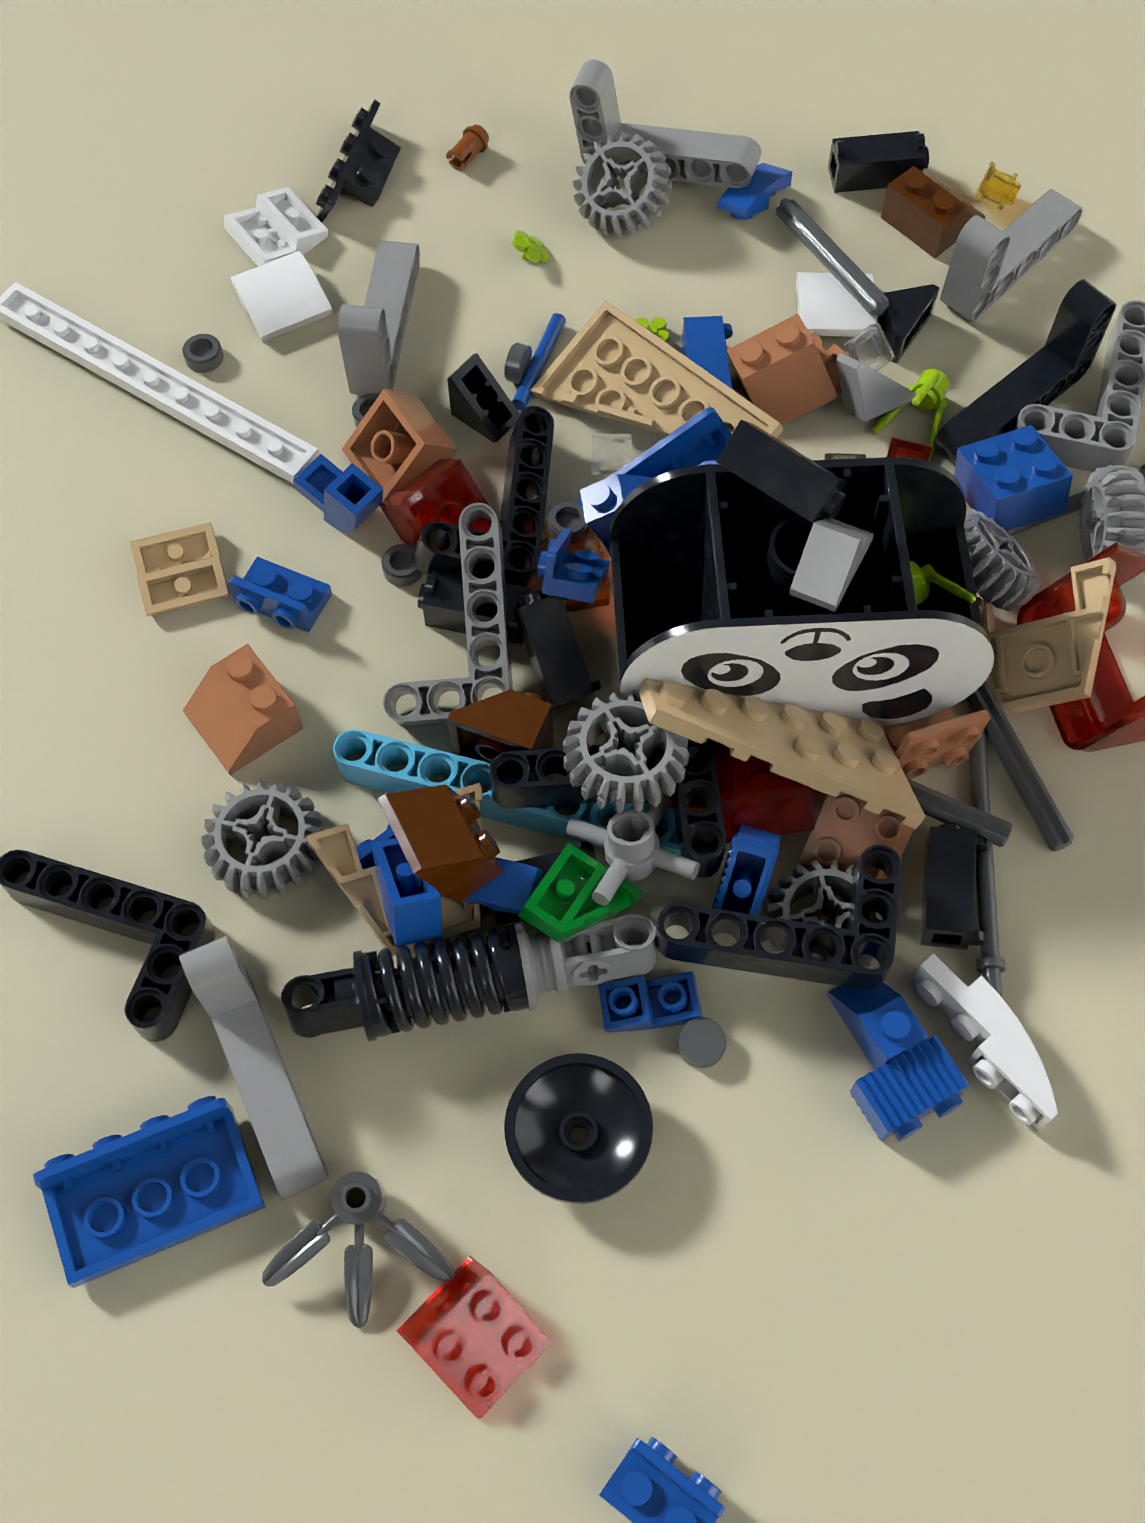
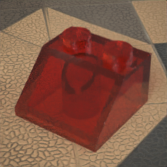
(434, 496)
(760, 797)

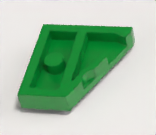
(564, 899)

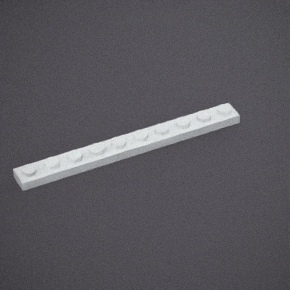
(156, 383)

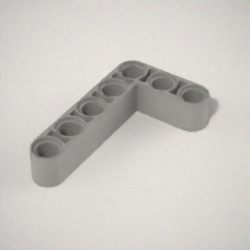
(691, 154)
(993, 260)
(375, 332)
(1108, 436)
(478, 633)
(256, 1065)

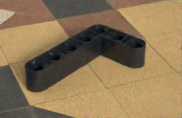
(1042, 377)
(521, 508)
(696, 788)
(121, 918)
(798, 937)

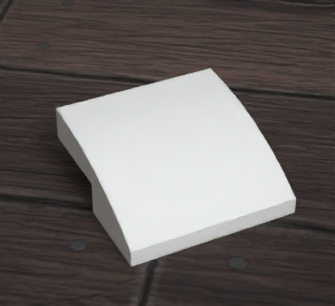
(275, 227)
(281, 295)
(829, 307)

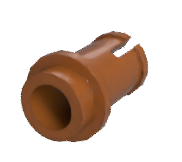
(474, 140)

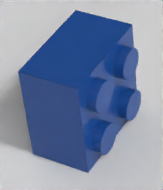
(1013, 478)

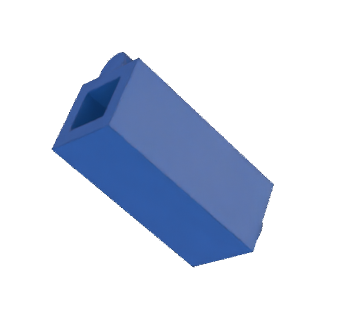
(706, 345)

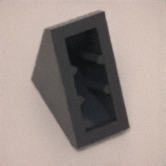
(906, 316)
(480, 400)

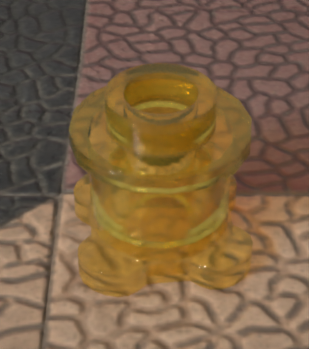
(997, 187)

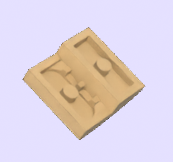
(179, 569)

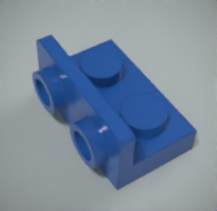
(571, 574)
(280, 594)
(655, 1491)

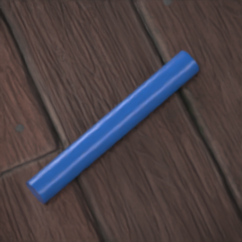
(538, 361)

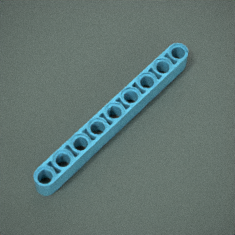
(425, 762)

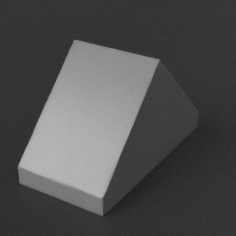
(867, 391)
(829, 562)

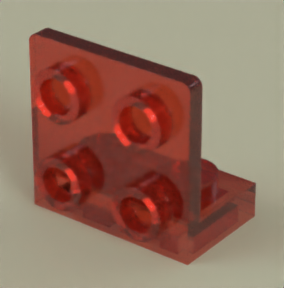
(475, 1336)

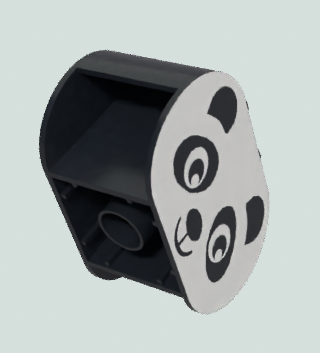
(710, 574)

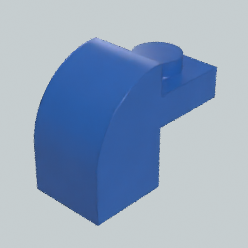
(342, 496)

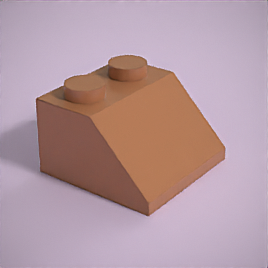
(782, 371)
(397, 441)
(241, 710)

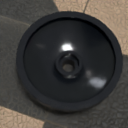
(583, 1094)

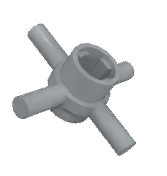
(631, 848)

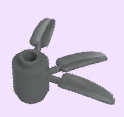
(358, 1257)

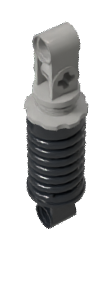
(501, 973)

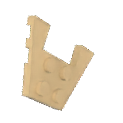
(1053, 656)
(361, 886)

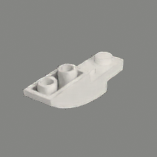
(1004, 1051)

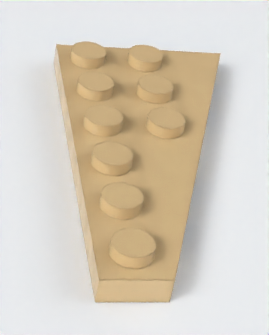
(639, 379)
(800, 743)

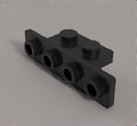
(364, 166)

